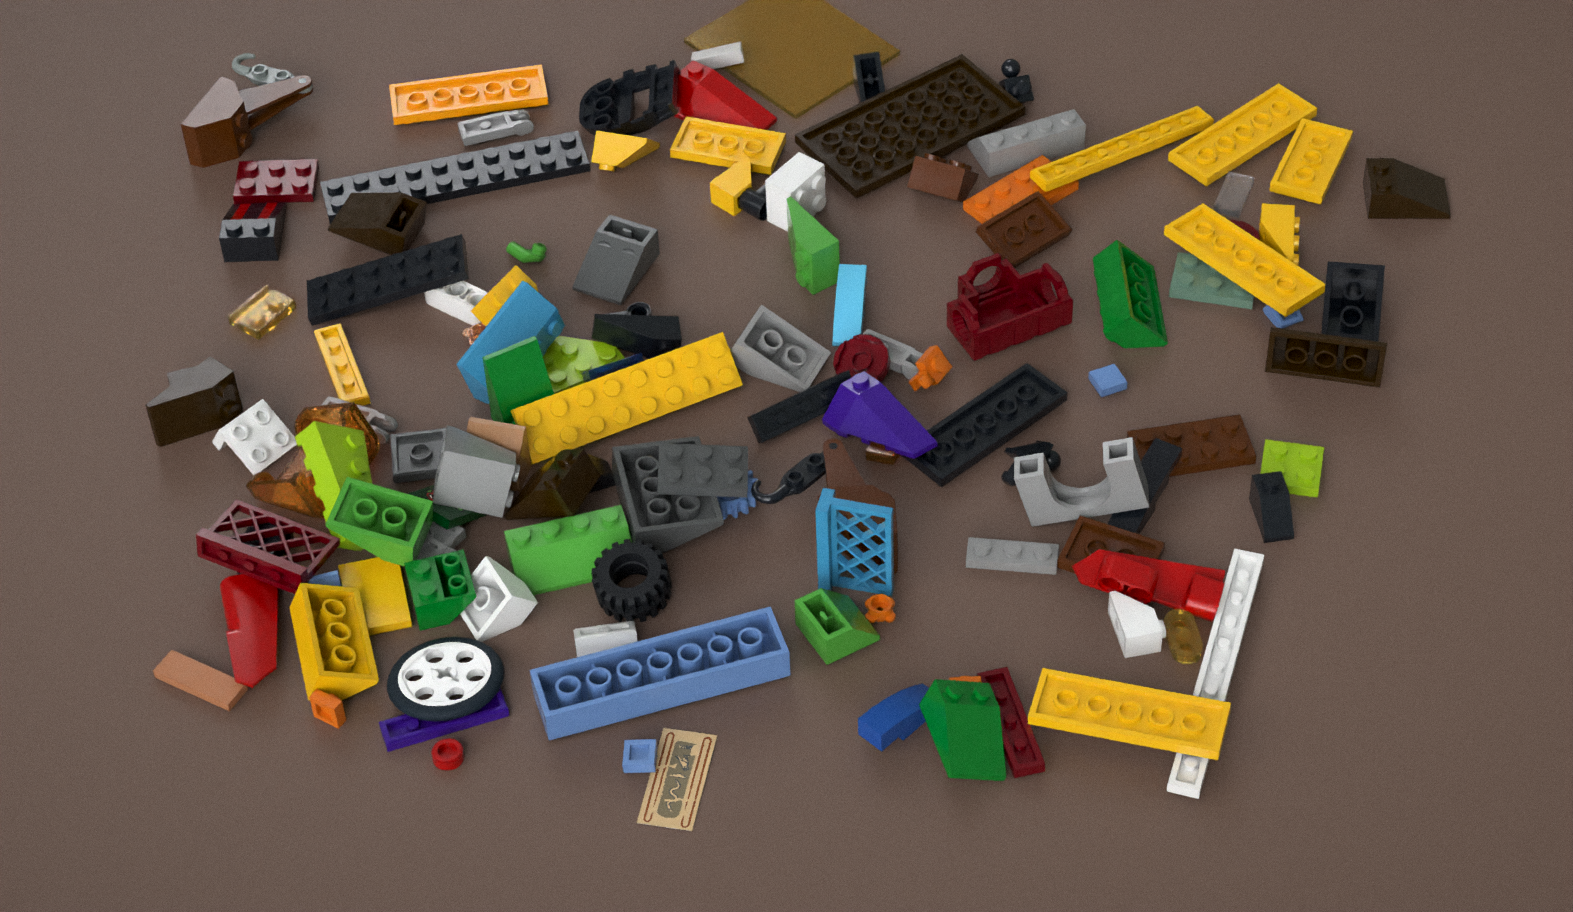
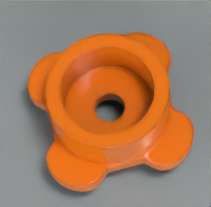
(880, 609)

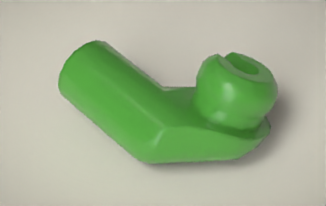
(524, 255)

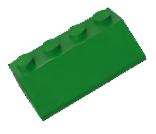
(1129, 298)

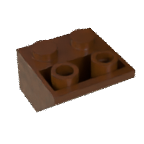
(942, 179)

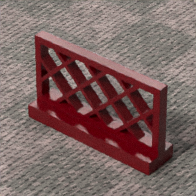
(257, 561)

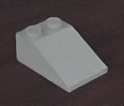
(778, 352)

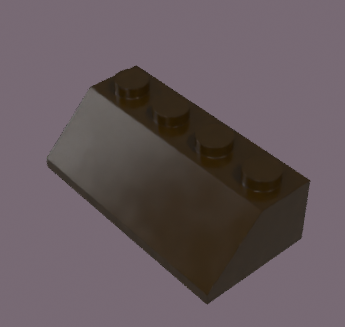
(1325, 357)

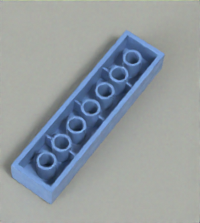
(660, 673)

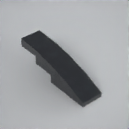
(1157, 466)

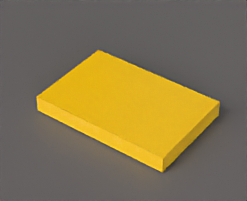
(380, 592)

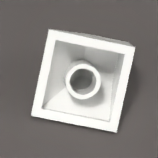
(499, 603)

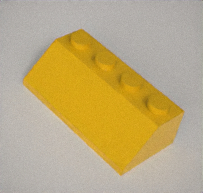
(333, 640)

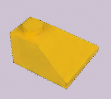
(620, 150)

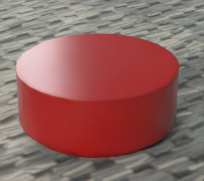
(447, 754)

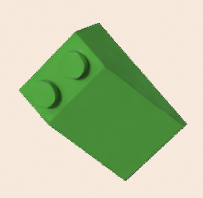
(812, 249)
(381, 520)

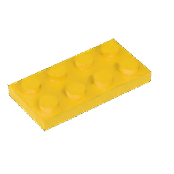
(727, 144)
(1311, 161)

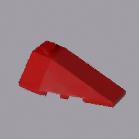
(712, 97)

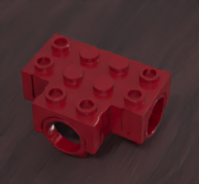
(1006, 307)

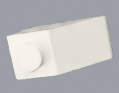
(1135, 625)

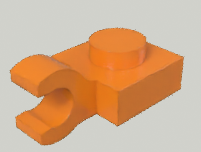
(932, 368)

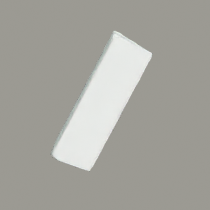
(720, 56)
(604, 637)

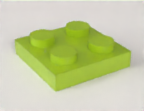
(1297, 462)

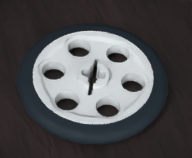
(445, 679)

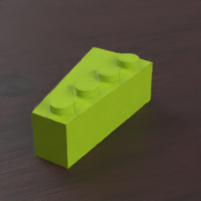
(333, 456)

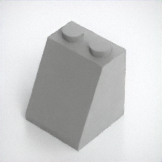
(474, 474)

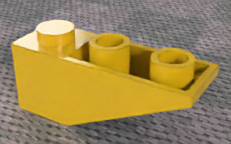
(1278, 229)

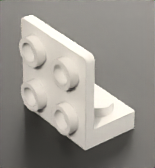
(256, 437)

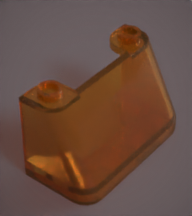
(295, 484)

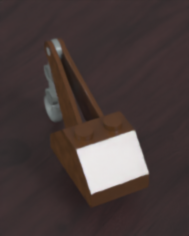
(224, 117)

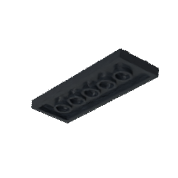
(387, 279)
(988, 423)

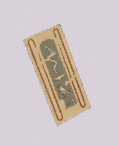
(679, 779)

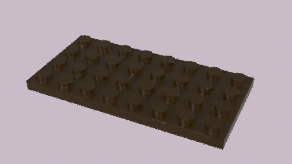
(920, 116)

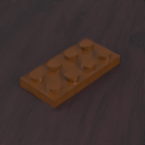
(1204, 443)

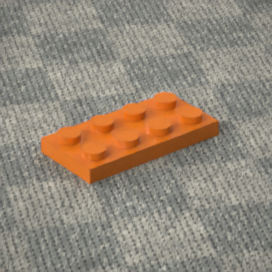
(1012, 190)

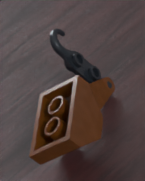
(844, 479)

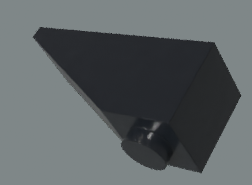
(638, 333)

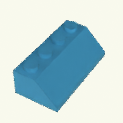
(520, 317)

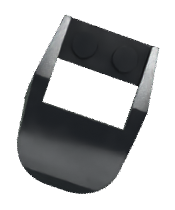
(611, 103)

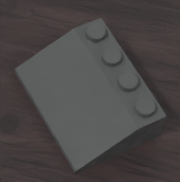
(654, 517)

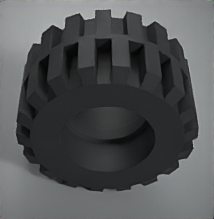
(628, 560)

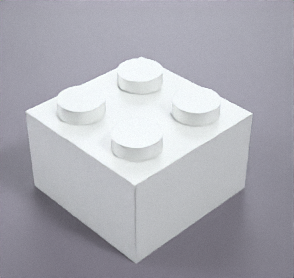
(800, 179)

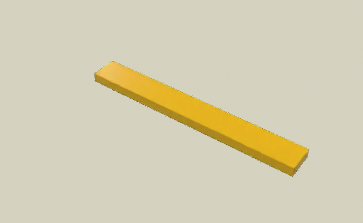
(1121, 148)

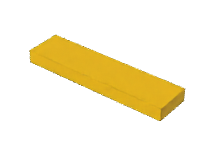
(341, 365)

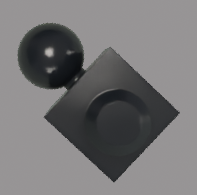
(1018, 87)
(1052, 457)

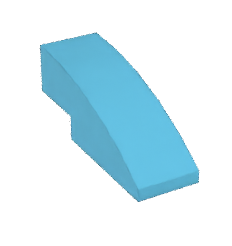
(849, 302)

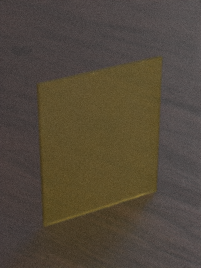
(792, 49)

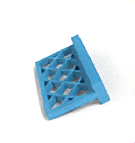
(831, 544)

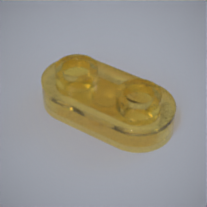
(1184, 643)

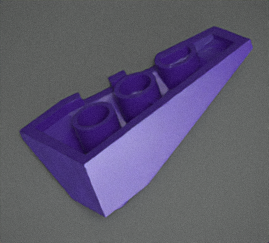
(872, 413)

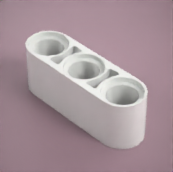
(456, 300)

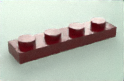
(1018, 738)

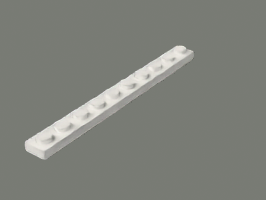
(1220, 658)

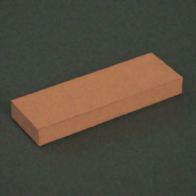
(200, 680)

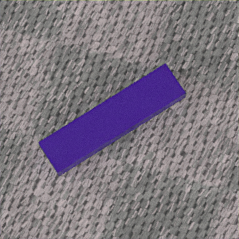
(407, 731)

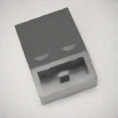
(617, 259)

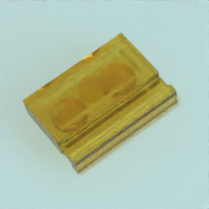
(262, 312)

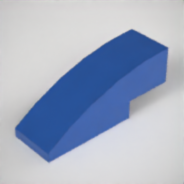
(893, 717)

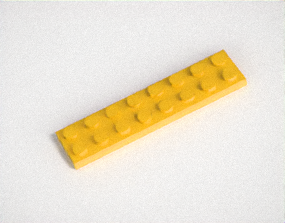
(628, 397)

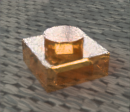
(877, 453)

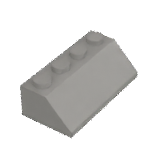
(1024, 143)

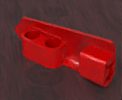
(1155, 580)
(251, 626)

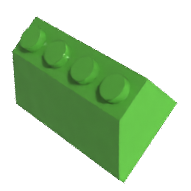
(564, 549)

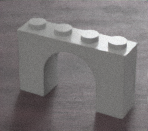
(1052, 502)

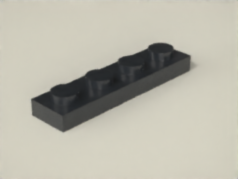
(796, 408)

